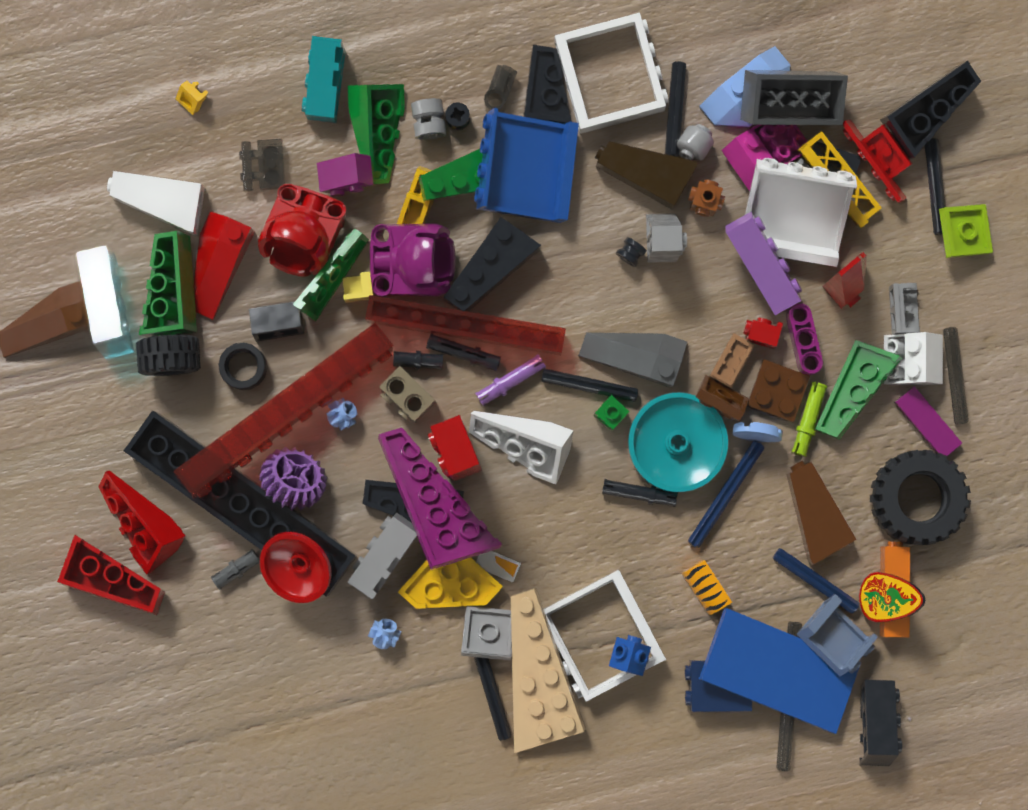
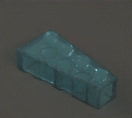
(104, 302)

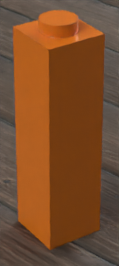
(895, 561)

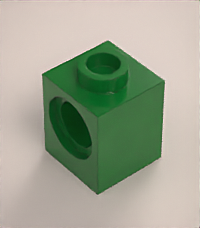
(611, 413)

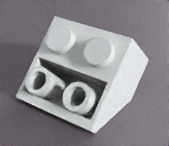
(920, 358)

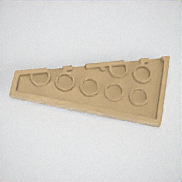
(541, 691)

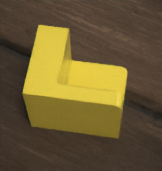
(357, 287)

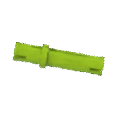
(809, 418)

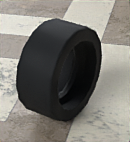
(224, 368)

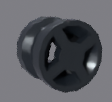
(459, 121)
(631, 252)

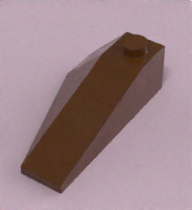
(50, 320)

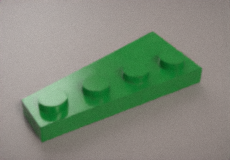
(452, 178)
(327, 281)
(856, 385)

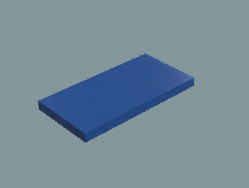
(776, 671)

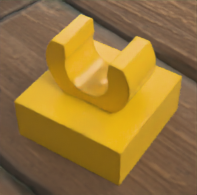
(190, 97)

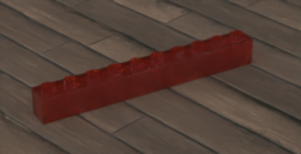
(283, 411)

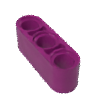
(804, 327)

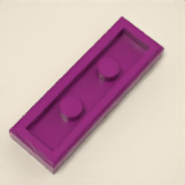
(927, 422)

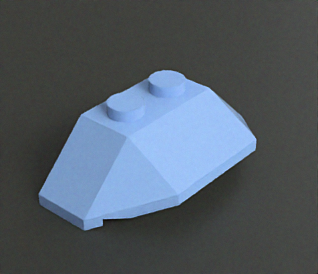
(725, 103)

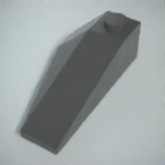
(639, 354)

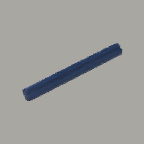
(726, 494)

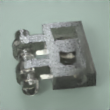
(270, 164)

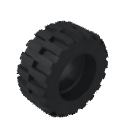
(952, 490)

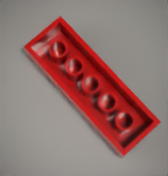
(454, 445)

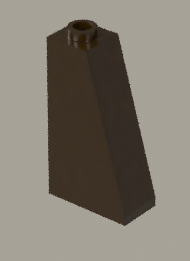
(649, 172)

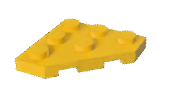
(450, 586)

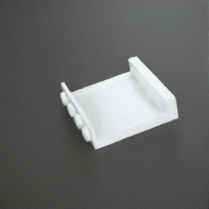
(802, 208)

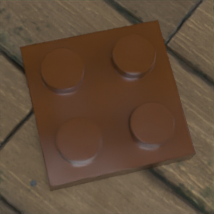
(778, 391)
(727, 400)

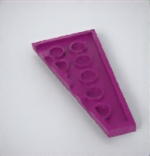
(437, 511)

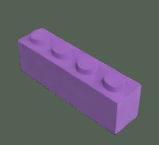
(763, 263)

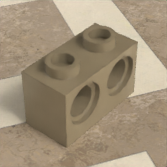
(411, 390)

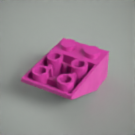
(762, 142)

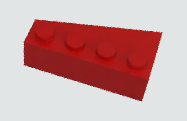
(102, 576)

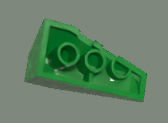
(375, 122)

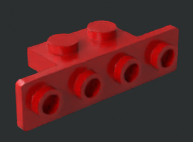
(883, 155)

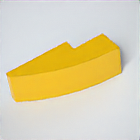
(414, 208)

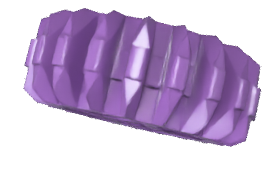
(294, 473)

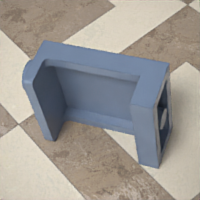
(836, 637)

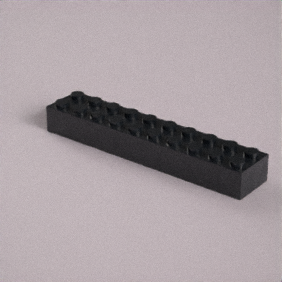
(235, 502)

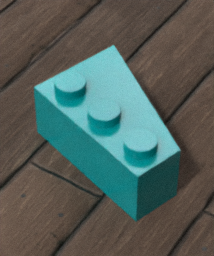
(324, 79)

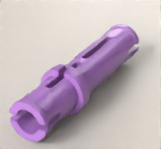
(510, 380)

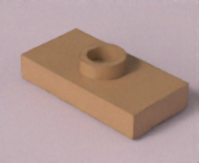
(732, 360)

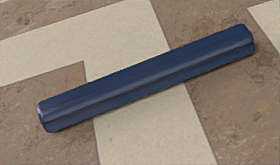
(815, 579)

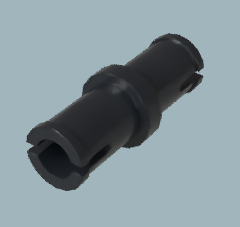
(418, 360)

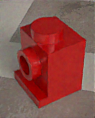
(762, 332)

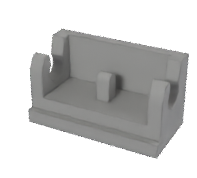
(904, 308)

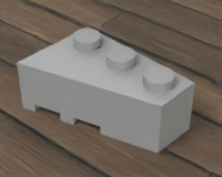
(664, 238)
(383, 555)

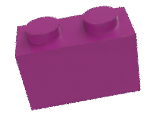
(345, 174)

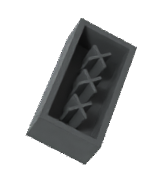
(793, 97)

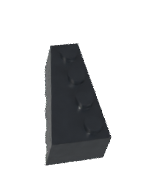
(923, 114)
(494, 261)

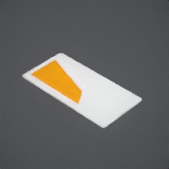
(499, 565)

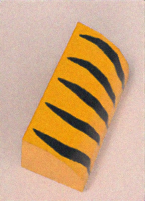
(706, 587)

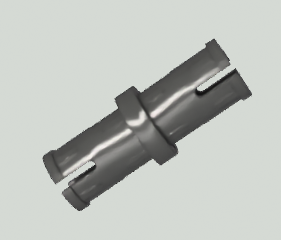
(235, 569)

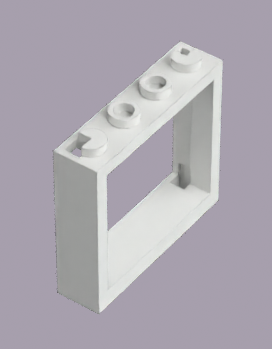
(653, 71)
(641, 624)

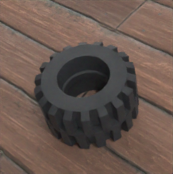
(168, 355)

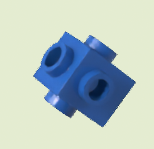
(630, 655)

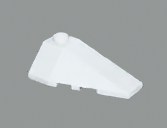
(531, 442)

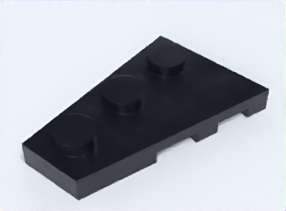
(545, 87)

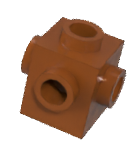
(700, 204)

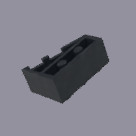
(879, 722)

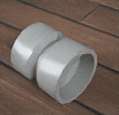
(428, 110)

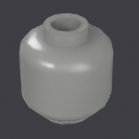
(695, 142)

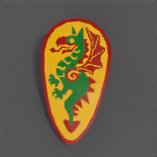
(889, 597)

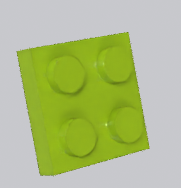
(965, 230)

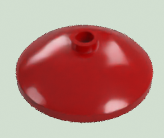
(291, 576)

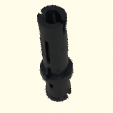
(463, 352)
(640, 493)

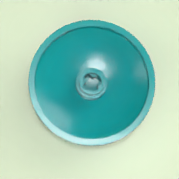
(677, 442)

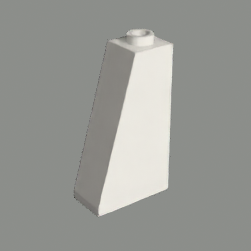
(162, 198)

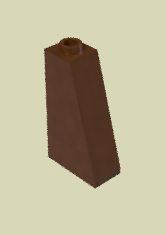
(817, 514)

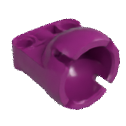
(412, 259)

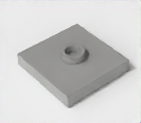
(487, 633)

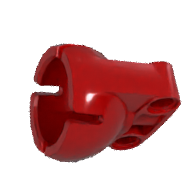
(301, 230)

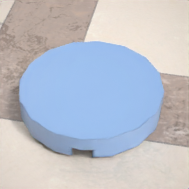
(757, 432)

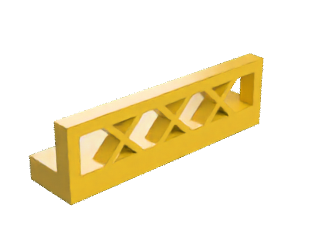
(814, 160)

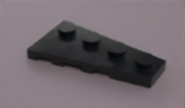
(387, 498)

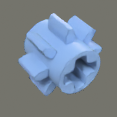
(342, 413)
(384, 633)

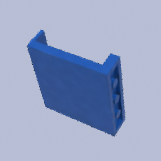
(526, 167)

